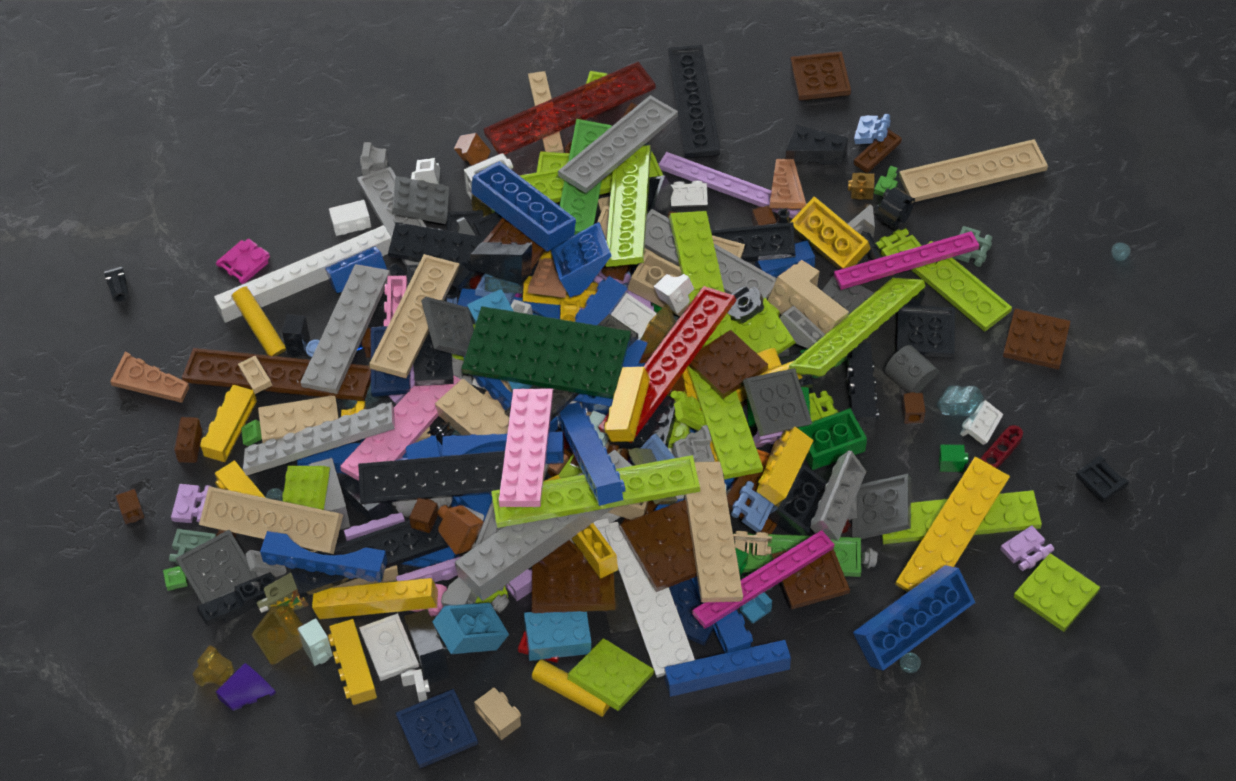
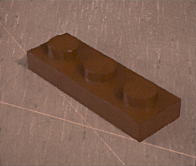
(877, 152)

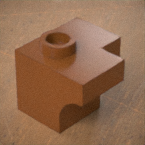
(472, 148)

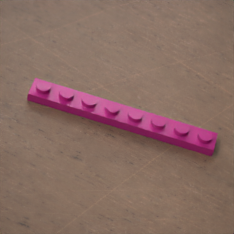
(906, 260)
(767, 577)

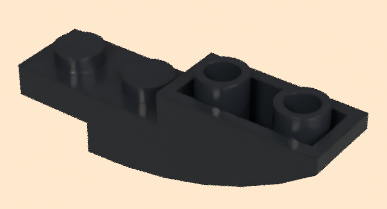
(237, 602)

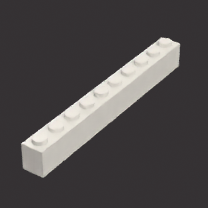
(302, 273)

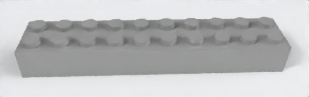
(521, 546)

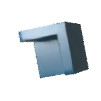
(757, 607)

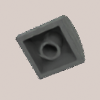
(910, 369)

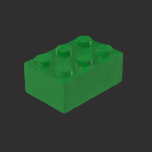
(833, 438)

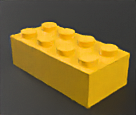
(830, 235)

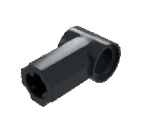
(462, 277)
(116, 281)

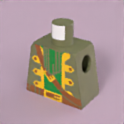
(282, 593)

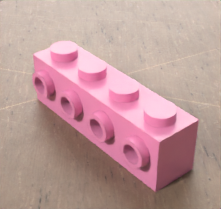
(394, 290)

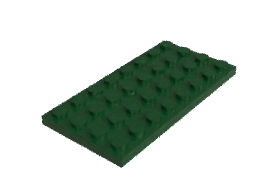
(546, 352)

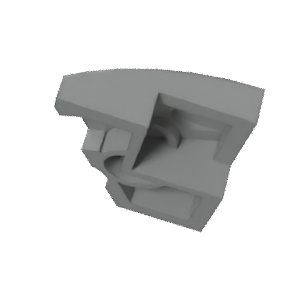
(695, 444)

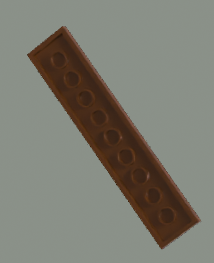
(285, 373)

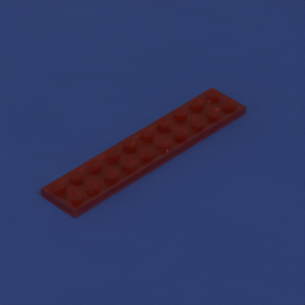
(565, 109)

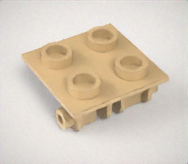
(760, 539)

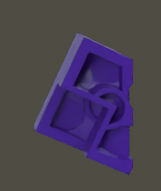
(243, 688)

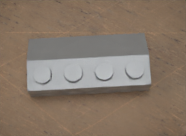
(839, 496)

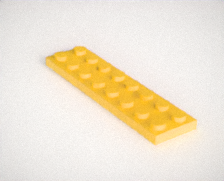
(955, 523)

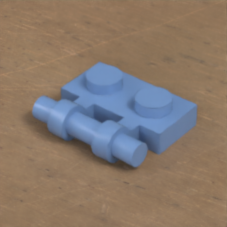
(872, 128)
(758, 510)

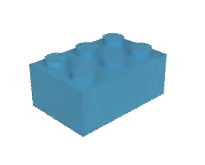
(470, 628)
(556, 634)

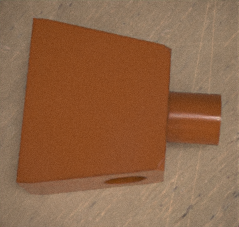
(459, 527)

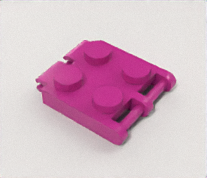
(244, 259)

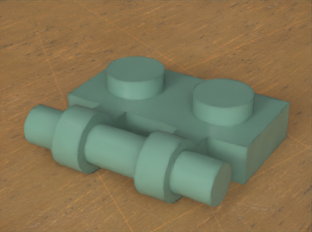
(979, 255)
(187, 540)

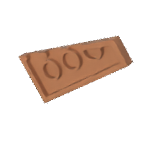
(786, 186)
(546, 280)
(143, 378)

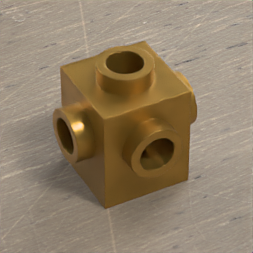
(861, 186)

